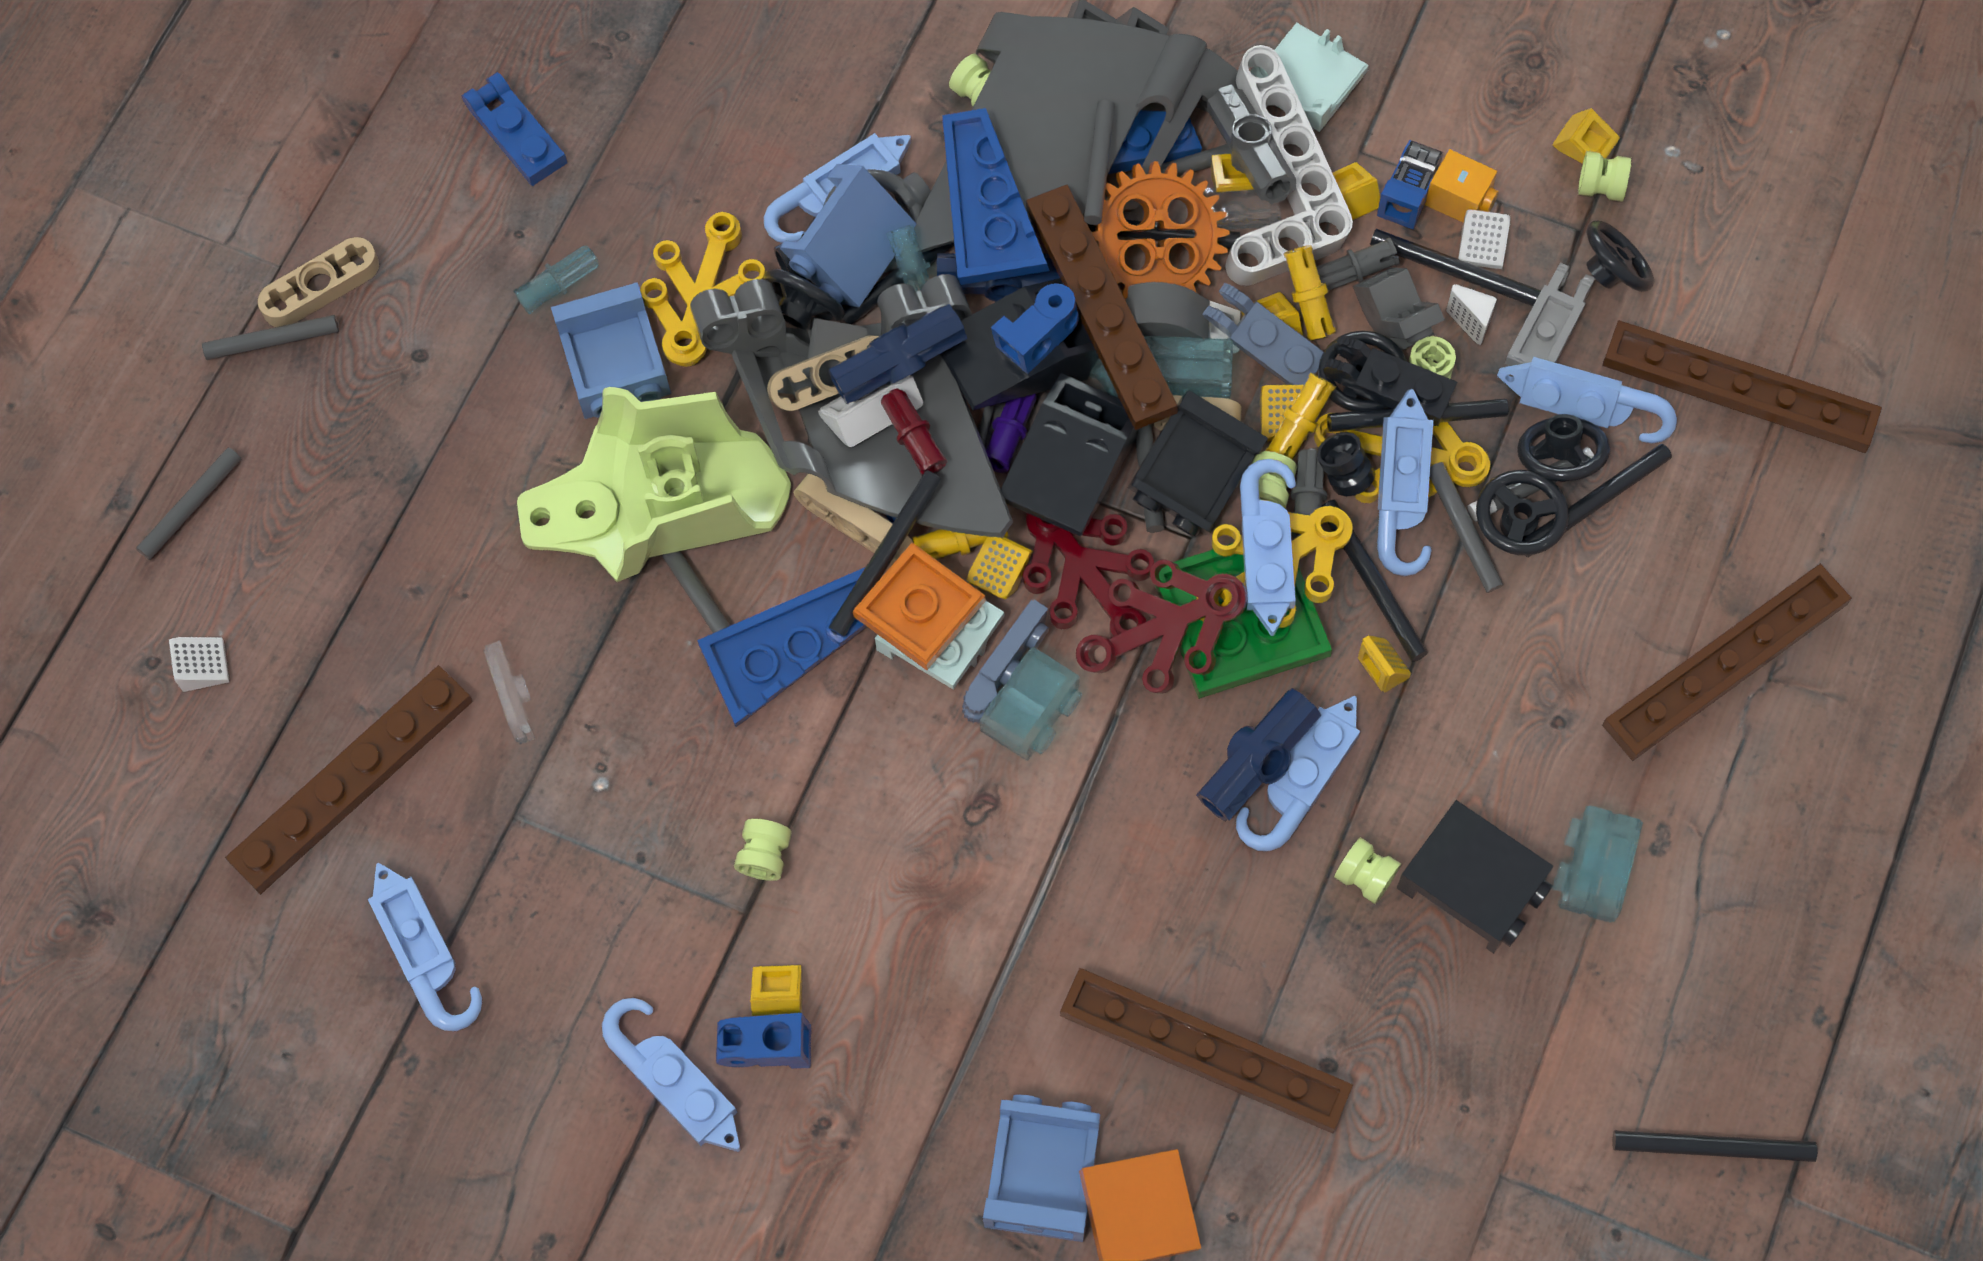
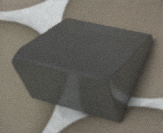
(830, 335)

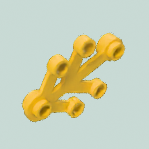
(676, 330)
(1453, 454)
(1312, 538)

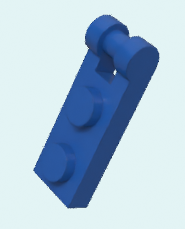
(515, 130)

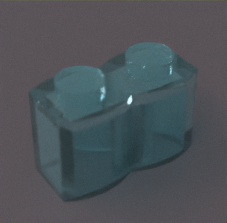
(1031, 704)

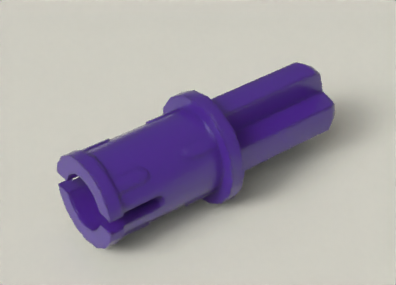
(1008, 431)

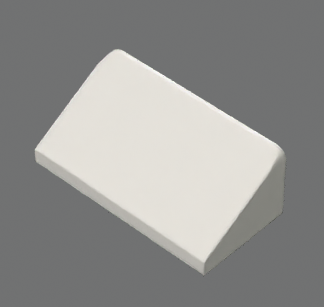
(865, 416)

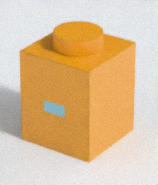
(1461, 186)

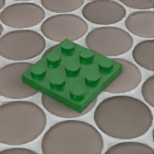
(1244, 645)

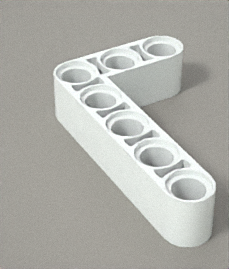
(1308, 168)

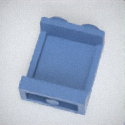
(848, 240)
(610, 346)
(1037, 1168)

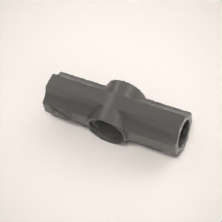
(1251, 144)

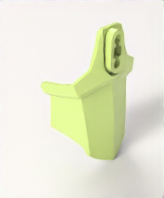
(659, 484)

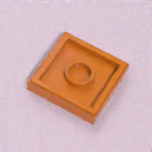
(919, 606)
(1140, 1208)

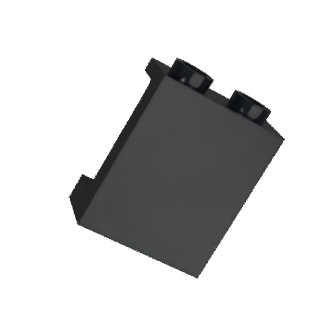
(1195, 464)
(1478, 875)

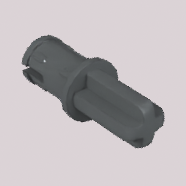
(1358, 264)
(1309, 484)

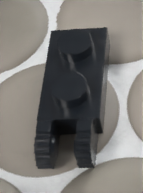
(1388, 378)

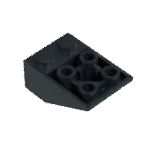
(991, 377)
(1070, 455)

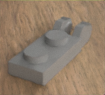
(1550, 320)

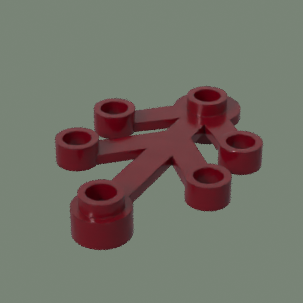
(1084, 565)
(1170, 623)

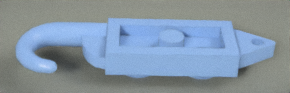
(811, 194)
(1585, 396)
(1404, 481)
(1267, 547)
(1309, 772)
(419, 947)
(673, 1080)

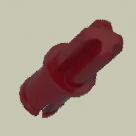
(913, 432)

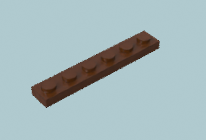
(1102, 307)
(1742, 386)
(1726, 662)
(349, 779)
(1206, 1050)

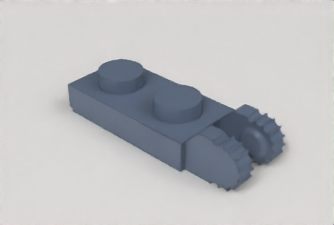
(1266, 338)
(1026, 632)

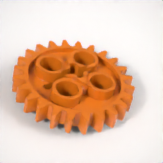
(1154, 194)

